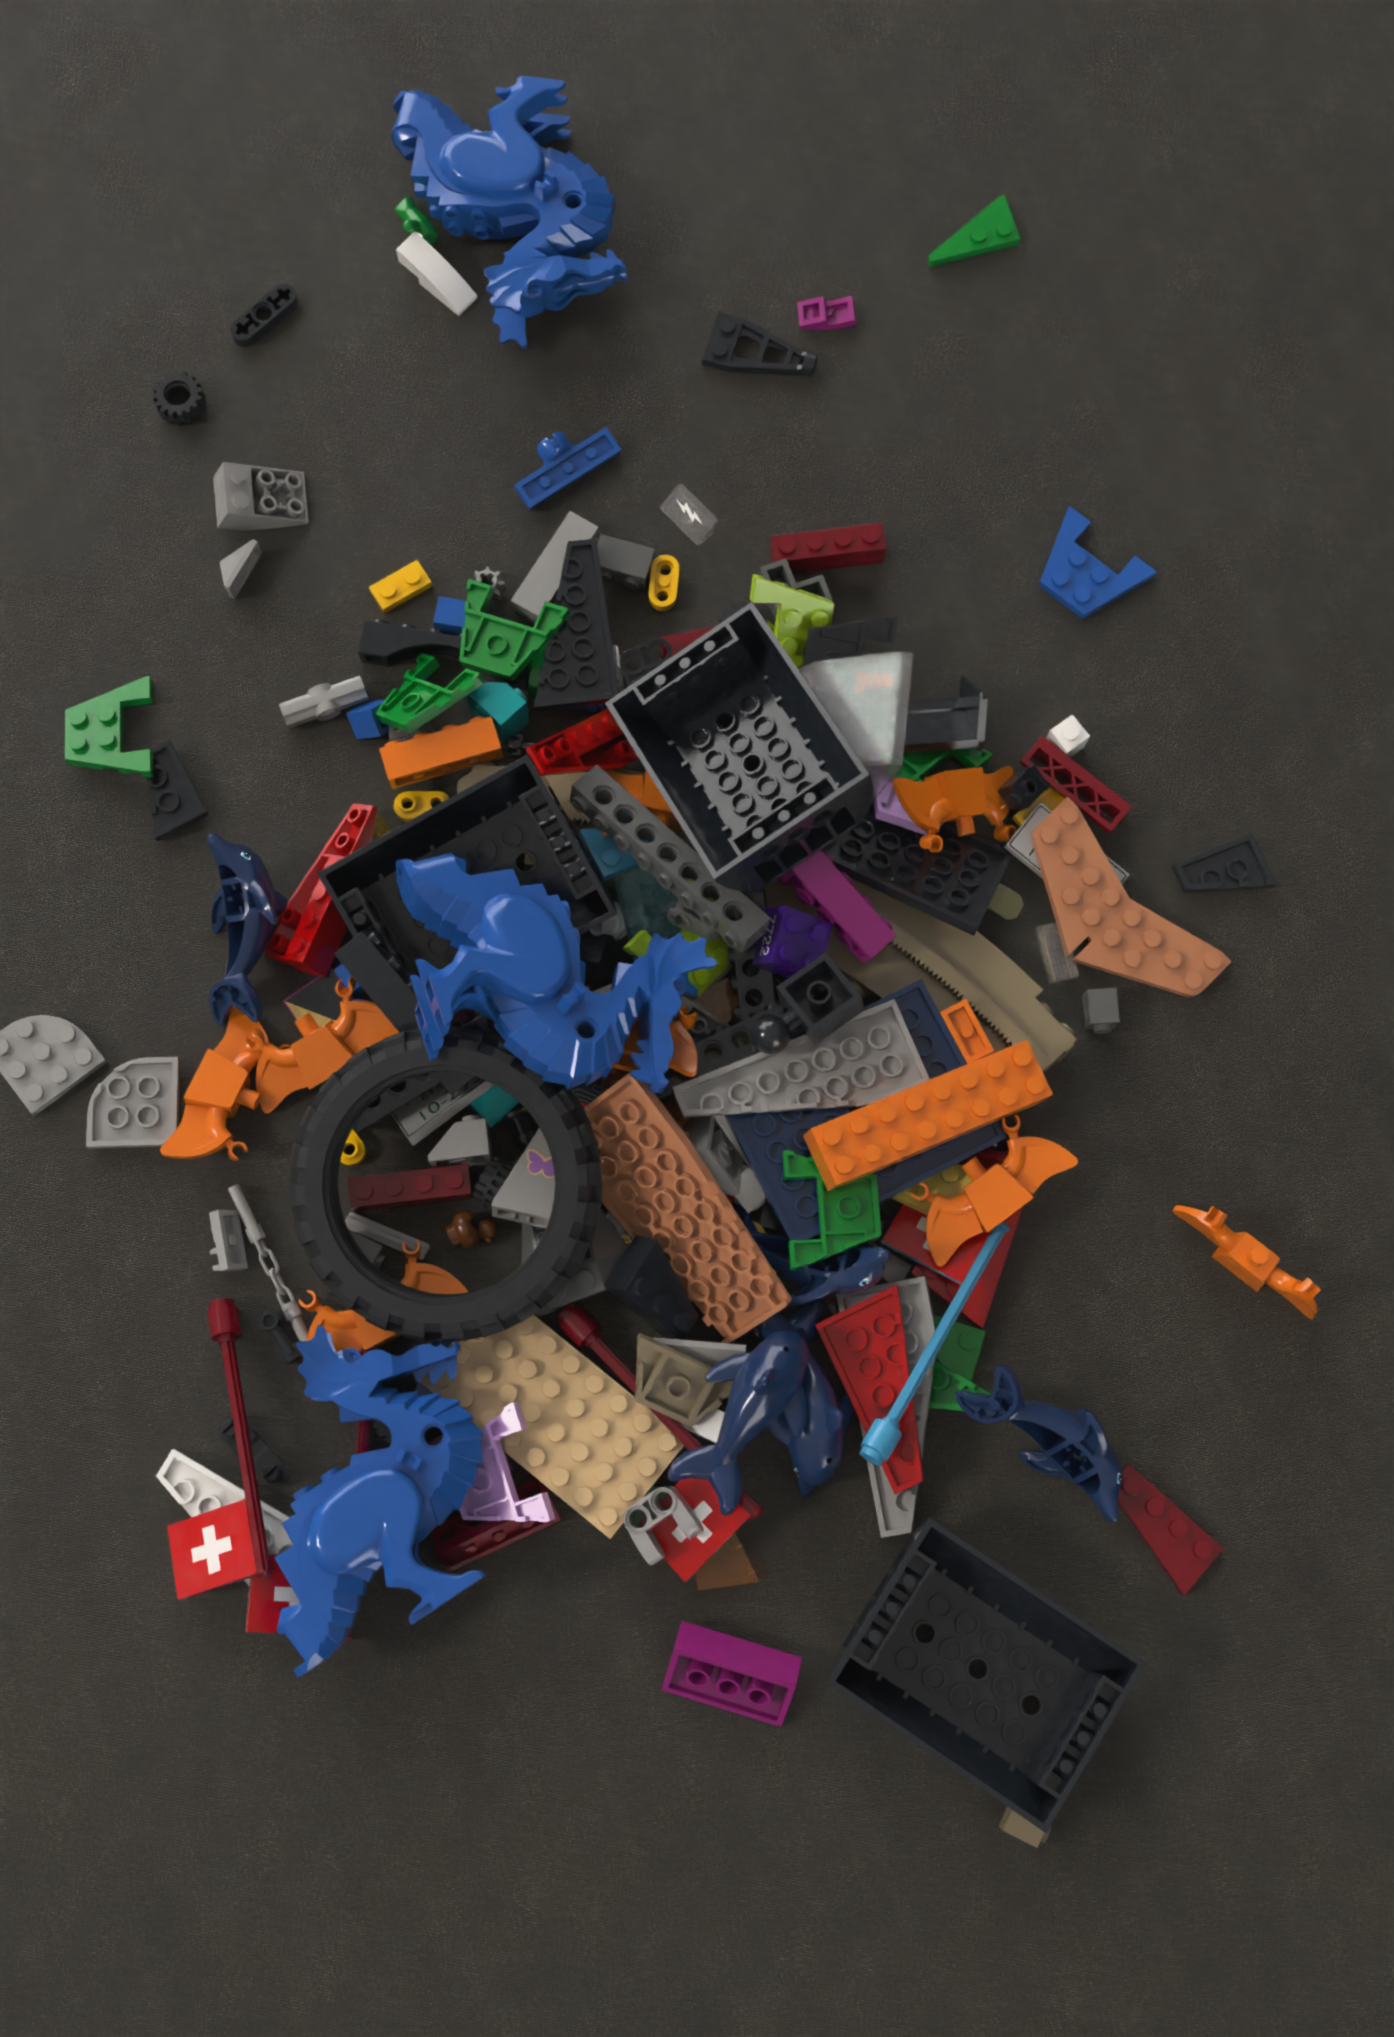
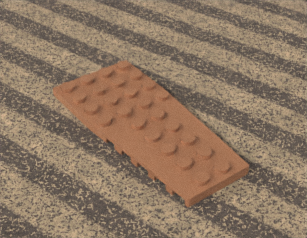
(667, 1193)

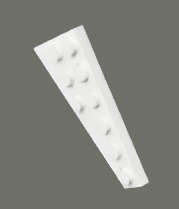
(204, 1490)

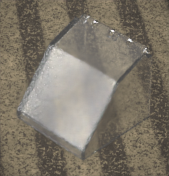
(868, 705)

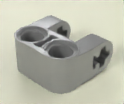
(650, 1505)

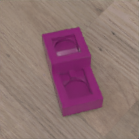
(823, 315)

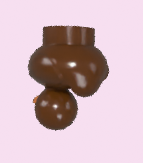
(465, 1233)

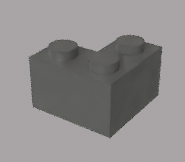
(782, 573)

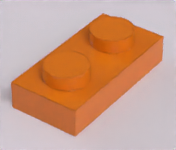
(967, 1031)

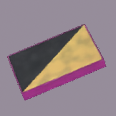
(318, 999)

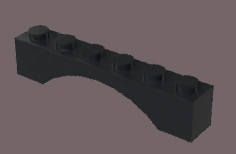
(390, 644)

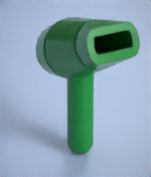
(416, 221)

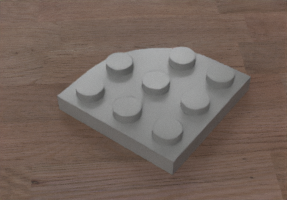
(46, 1059)
(135, 1105)

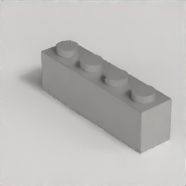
(545, 576)

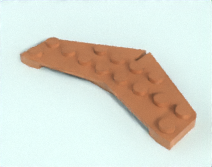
(1120, 932)

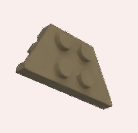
(675, 1383)

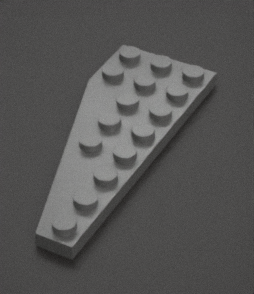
(847, 1069)
(897, 1511)

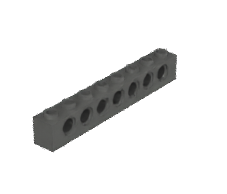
(665, 844)

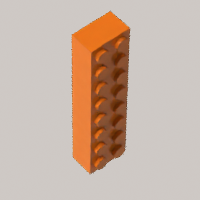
(927, 1115)

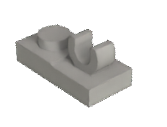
(228, 1241)

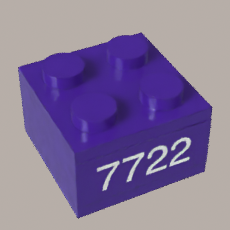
(791, 941)

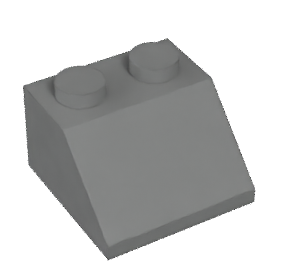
(464, 1144)

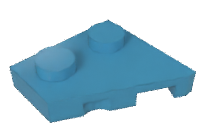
(606, 855)

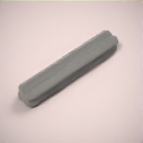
(384, 1234)

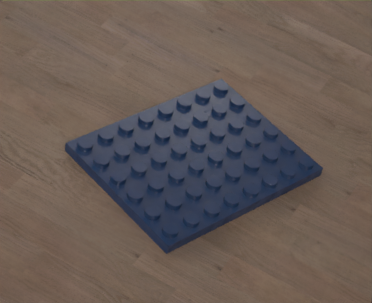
(769, 1133)

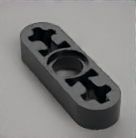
(265, 303)

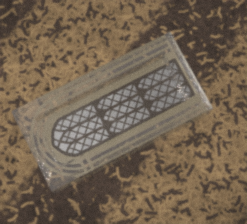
(1056, 964)

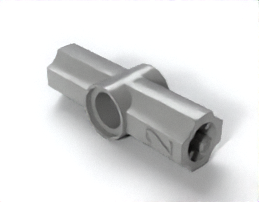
(323, 702)

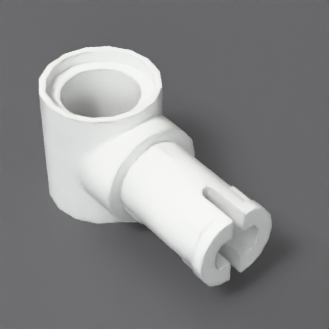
(613, 926)

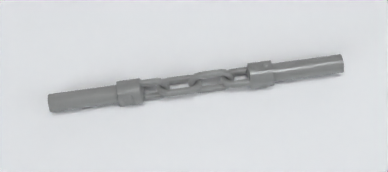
(255, 1234)

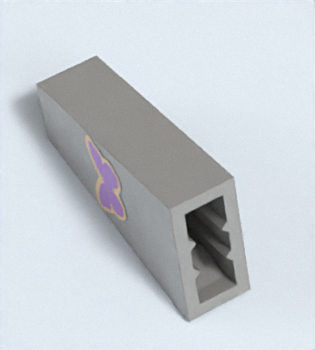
(529, 1188)

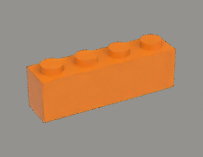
(441, 752)

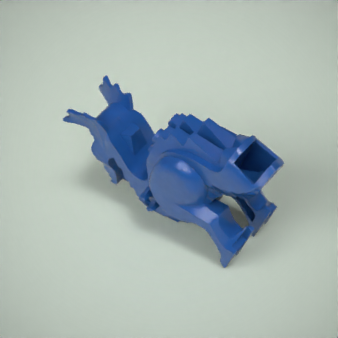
(510, 188)
(527, 976)
(381, 1502)

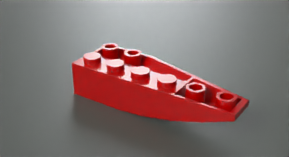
(582, 747)
(310, 923)

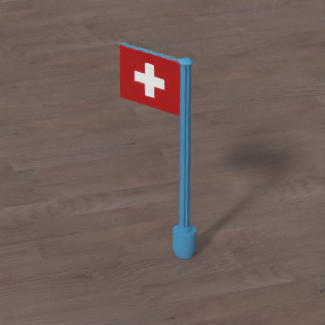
(964, 1267)

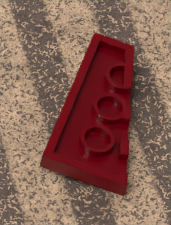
(1173, 1537)

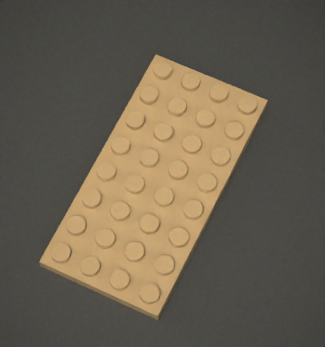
(582, 1426)

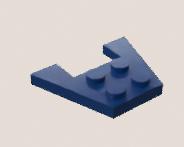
(1080, 578)

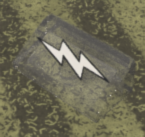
(690, 514)

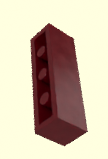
(830, 548)
(410, 1188)

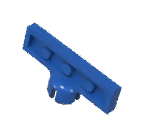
(565, 464)

